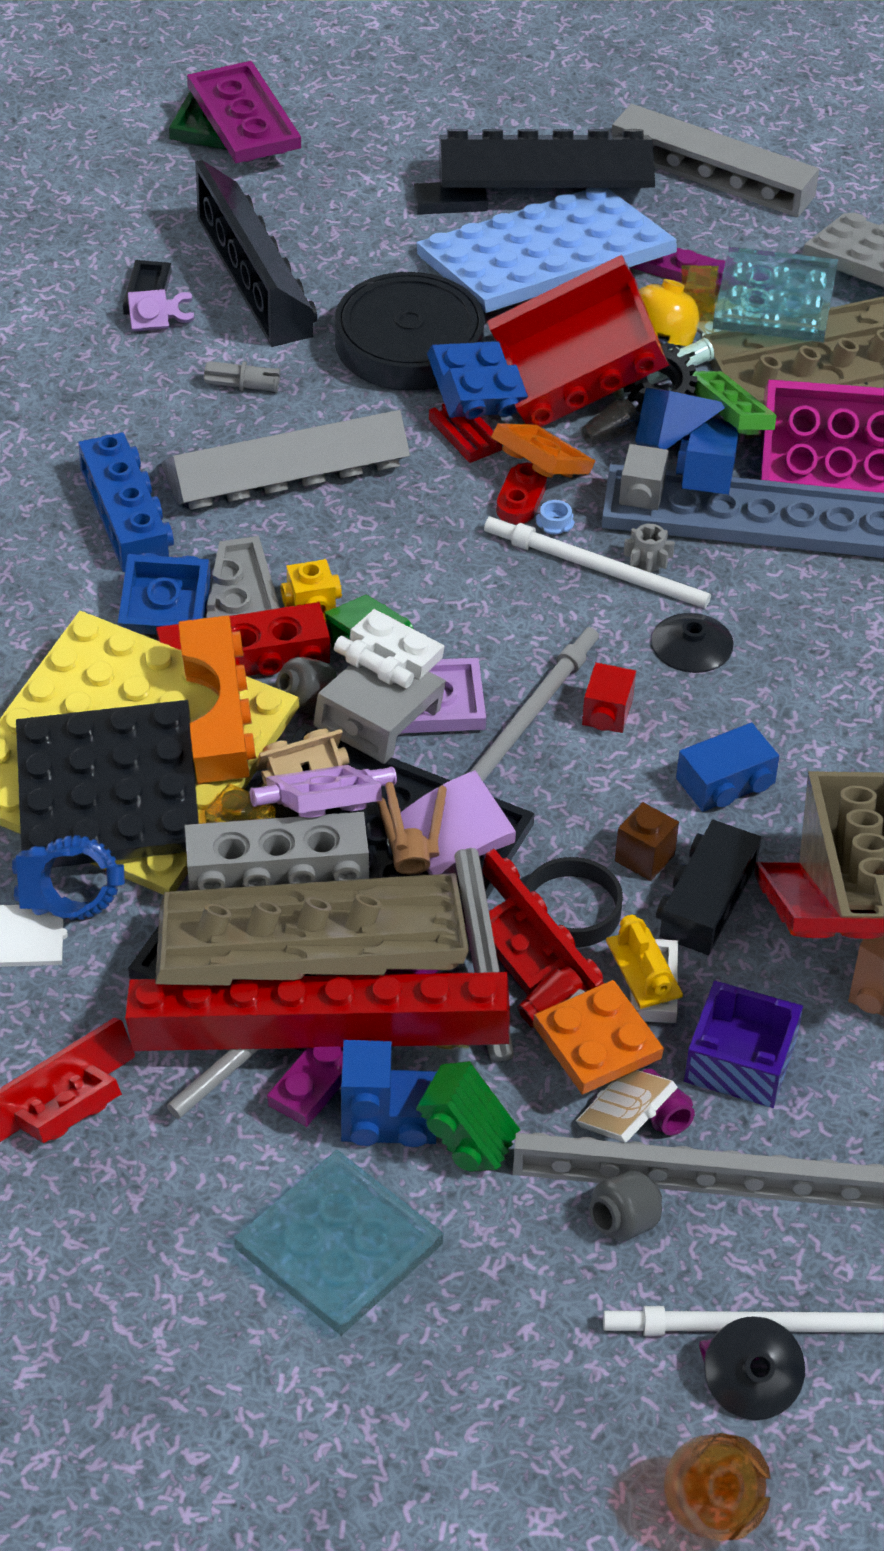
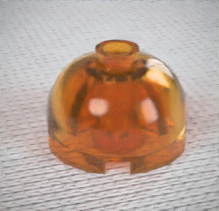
(717, 1486)

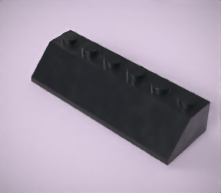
(546, 160)
(252, 258)

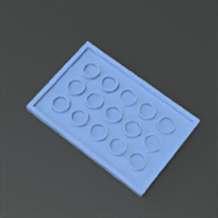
(544, 246)

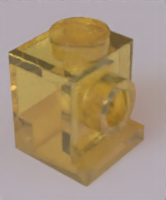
(703, 287)

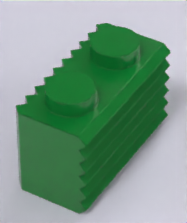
(468, 1117)

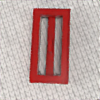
(473, 429)

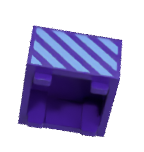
(743, 1044)

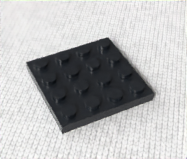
(108, 778)

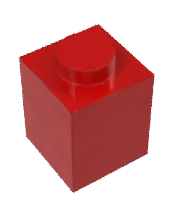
(608, 697)

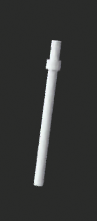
(526, 536)
(655, 1321)

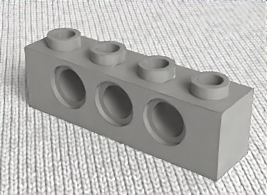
(277, 851)

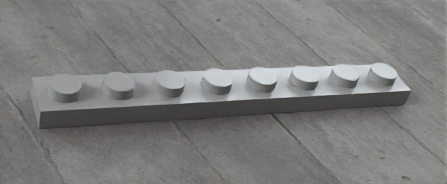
(701, 1170)

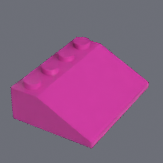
(824, 435)

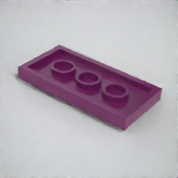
(244, 112)

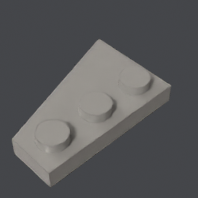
(241, 579)

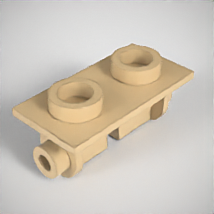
(316, 750)

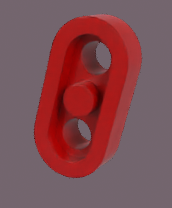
(520, 494)

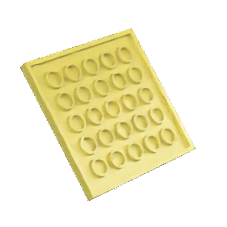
(113, 667)

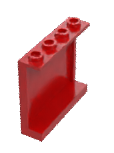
(579, 342)

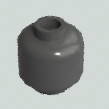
(305, 679)
(626, 1205)

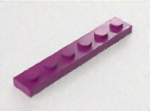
(314, 1077)

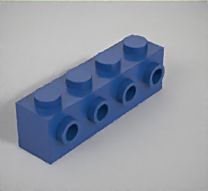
(124, 497)

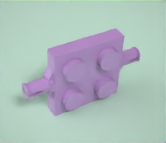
(324, 789)

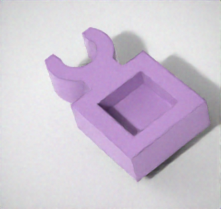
(151, 310)

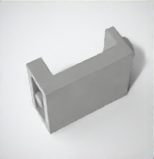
(374, 711)

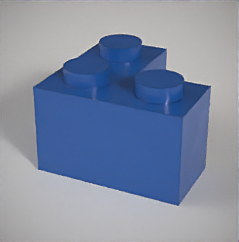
(379, 1101)

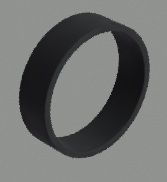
(590, 870)

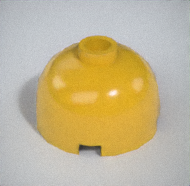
(671, 311)

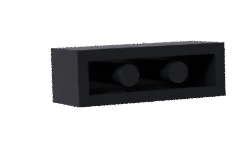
(708, 886)

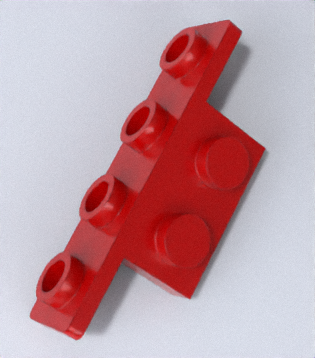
(526, 935)
(66, 1085)

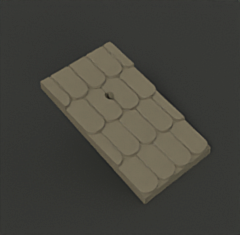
(846, 357)
(310, 930)

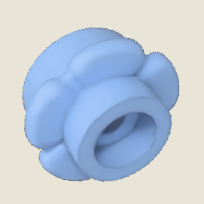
(555, 517)

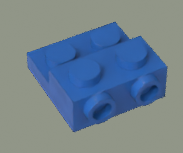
(476, 379)
(163, 591)

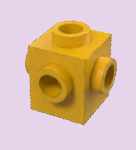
(310, 584)

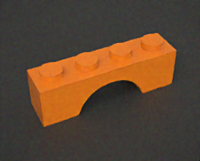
(218, 737)

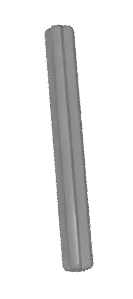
(479, 928)

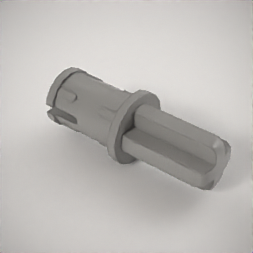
(242, 376)

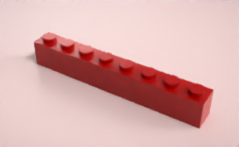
(321, 1012)

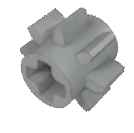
(649, 547)

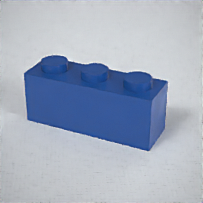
(708, 457)

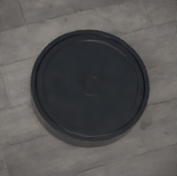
(394, 321)

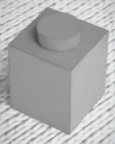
(643, 477)

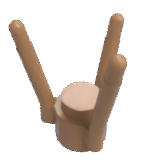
(409, 846)

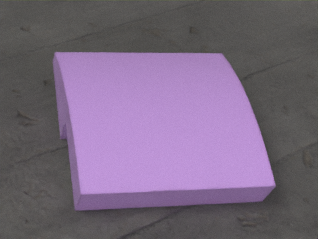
(468, 821)

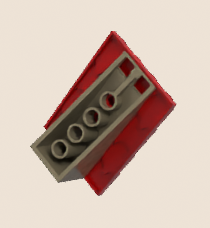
(840, 861)

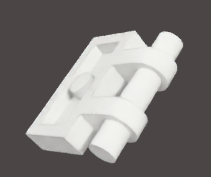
(390, 649)

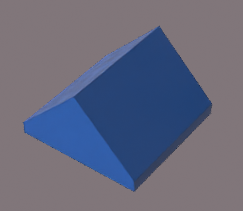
(671, 416)

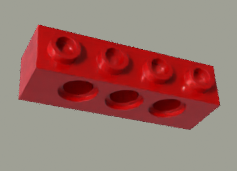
(272, 637)

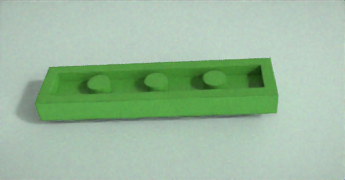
(741, 408)

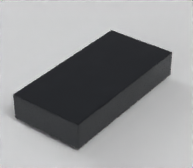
(433, 199)
(147, 277)

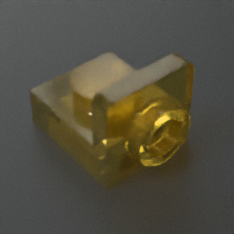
(235, 805)

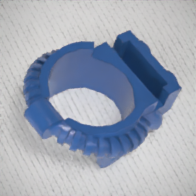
(36, 888)

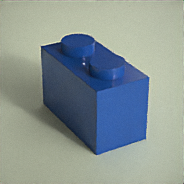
(727, 767)

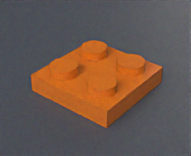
(543, 449)
(598, 1036)

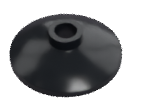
(692, 642)
(730, 1374)

